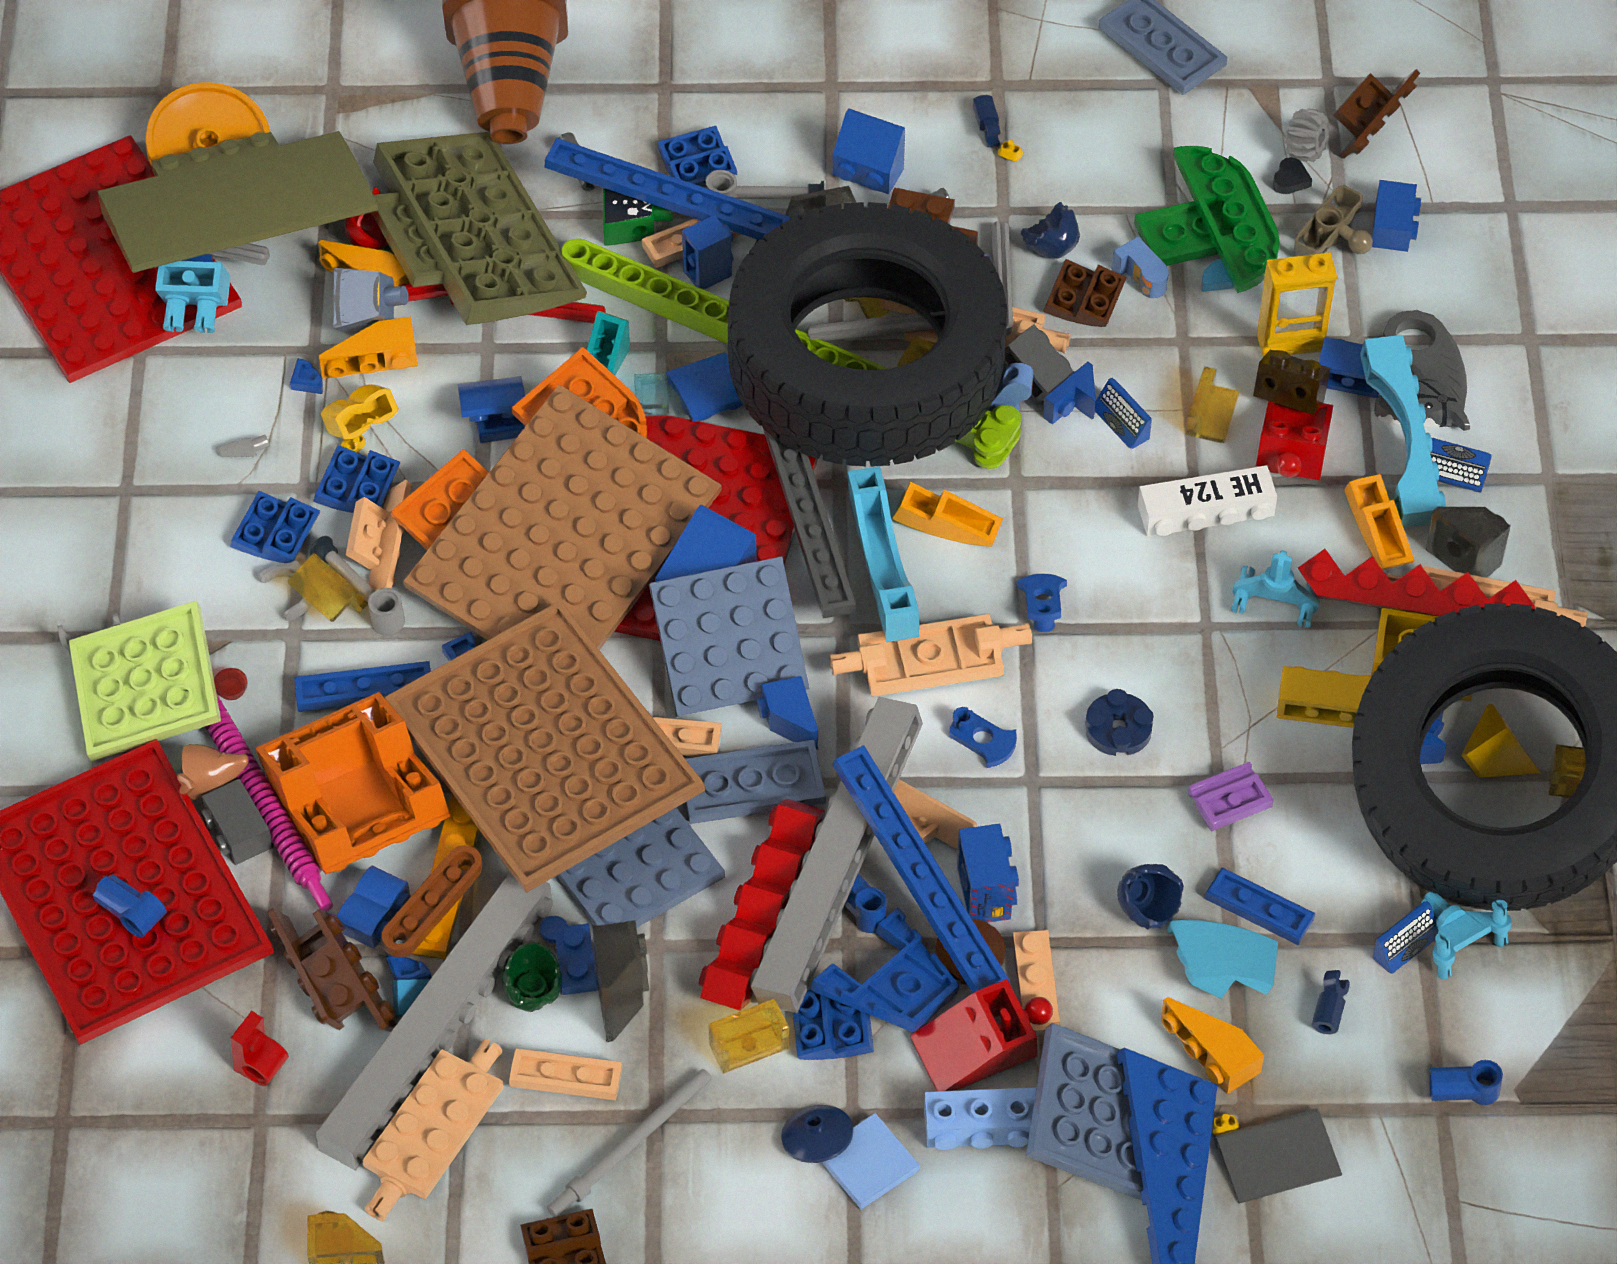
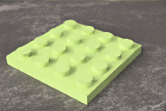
(144, 681)

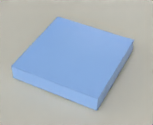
(871, 1162)

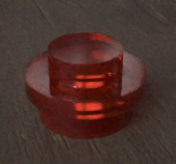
(230, 683)

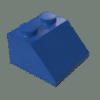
(869, 151)

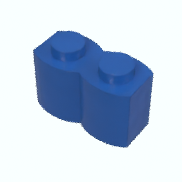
(373, 905)

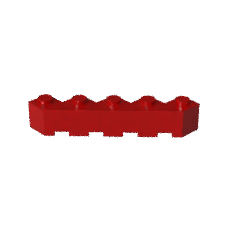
(1411, 593)
(759, 902)

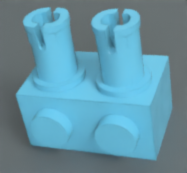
(193, 284)

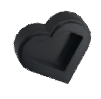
(1291, 177)

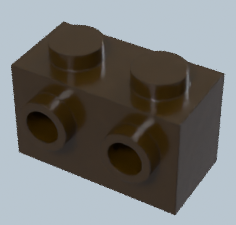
(1291, 381)

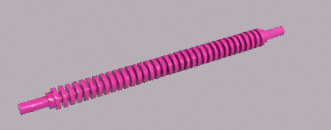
(282, 830)

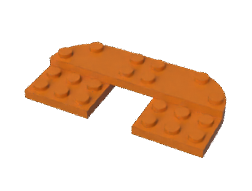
(439, 498)

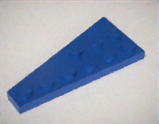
(1171, 1150)

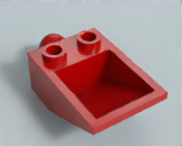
(1294, 441)
(969, 1043)

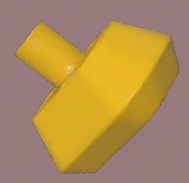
(1010, 151)
(355, 444)
(1224, 1124)

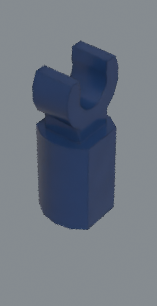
(987, 119)
(1330, 1003)

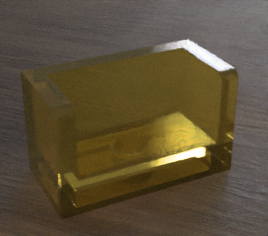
(748, 1036)

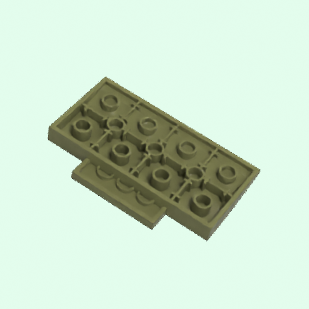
(234, 197)
(470, 225)

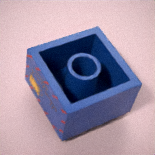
(986, 873)

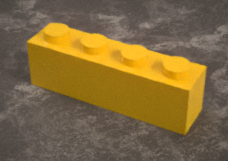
(1320, 696)

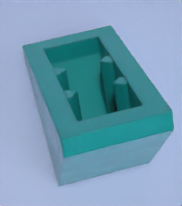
(609, 340)

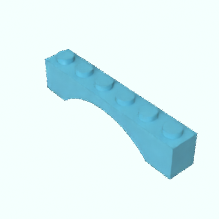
(1388, 371)
(886, 573)

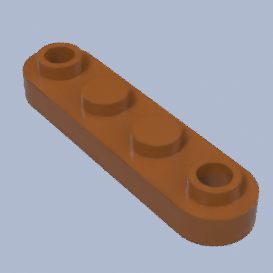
(432, 901)

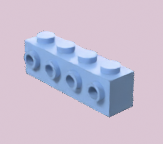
(978, 1118)

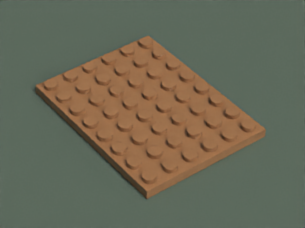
(564, 516)
(544, 746)

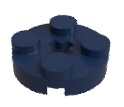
(1124, 707)

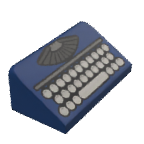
(1123, 414)
(1460, 464)
(1406, 938)

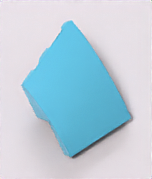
(1224, 953)

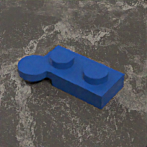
(573, 954)

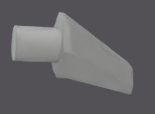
(243, 447)

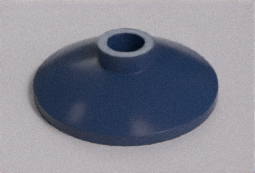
(817, 1133)

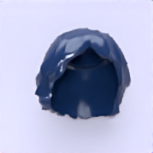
(1055, 234)
(1150, 895)

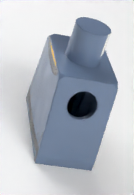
(364, 299)

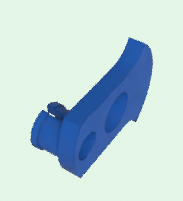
(1043, 611)
(993, 752)

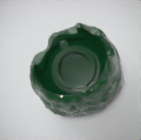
(531, 977)

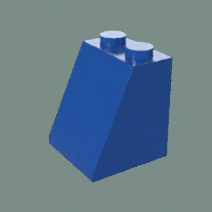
(708, 545)

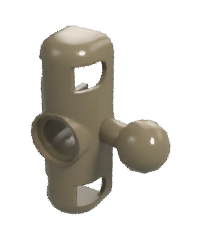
(1332, 223)

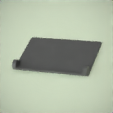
(1278, 1155)

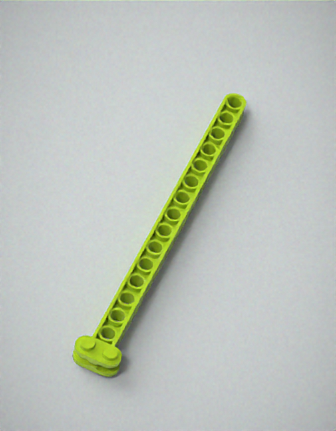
(696, 309)

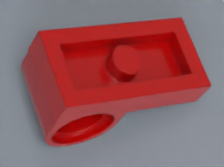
(255, 1053)

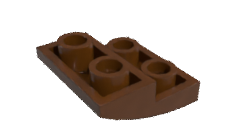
(1084, 294)
(564, 1240)

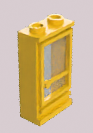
(1296, 303)

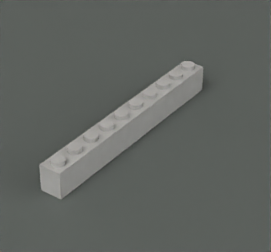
(831, 865)
(433, 1020)

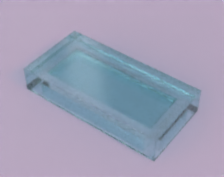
(652, 393)

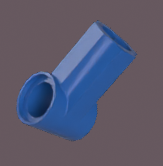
(867, 905)
(135, 910)
(1463, 1083)

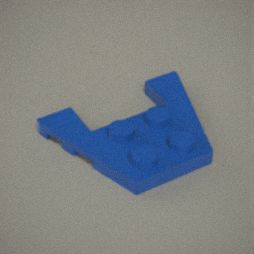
(903, 989)

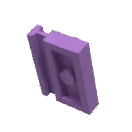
(1230, 796)

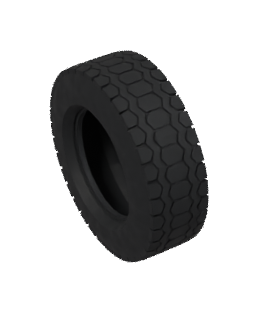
(856, 410)
(1421, 679)

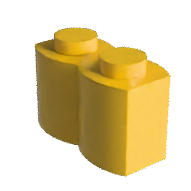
(355, 415)

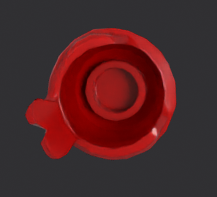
(364, 230)

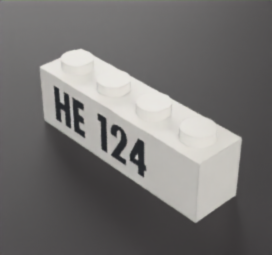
(1207, 501)

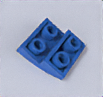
(696, 155)
(705, 387)
(490, 397)
(354, 477)
(274, 528)
(830, 1029)

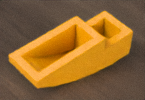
(946, 516)
(1379, 522)

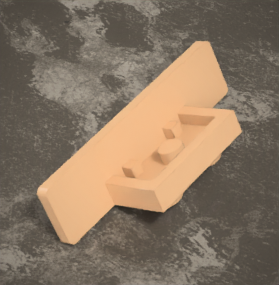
(377, 536)
(930, 816)

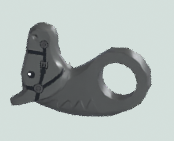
(1438, 371)

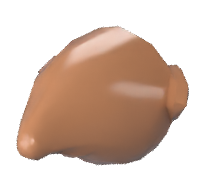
(208, 769)

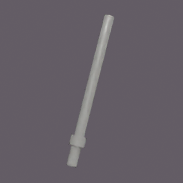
(580, 1187)

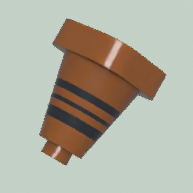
(506, 58)

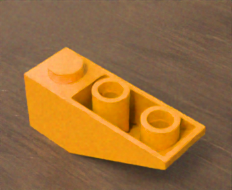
(360, 258)
(376, 348)
(1221, 1048)

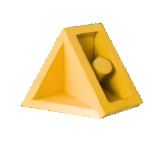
(1496, 749)

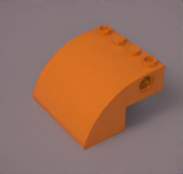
(353, 783)

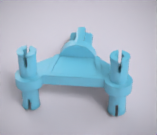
(1276, 584)
(1461, 927)

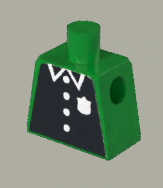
(629, 218)

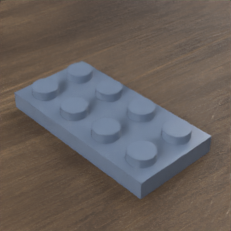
(1163, 43)
(755, 781)

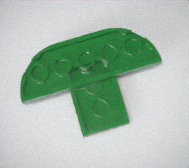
(1222, 219)

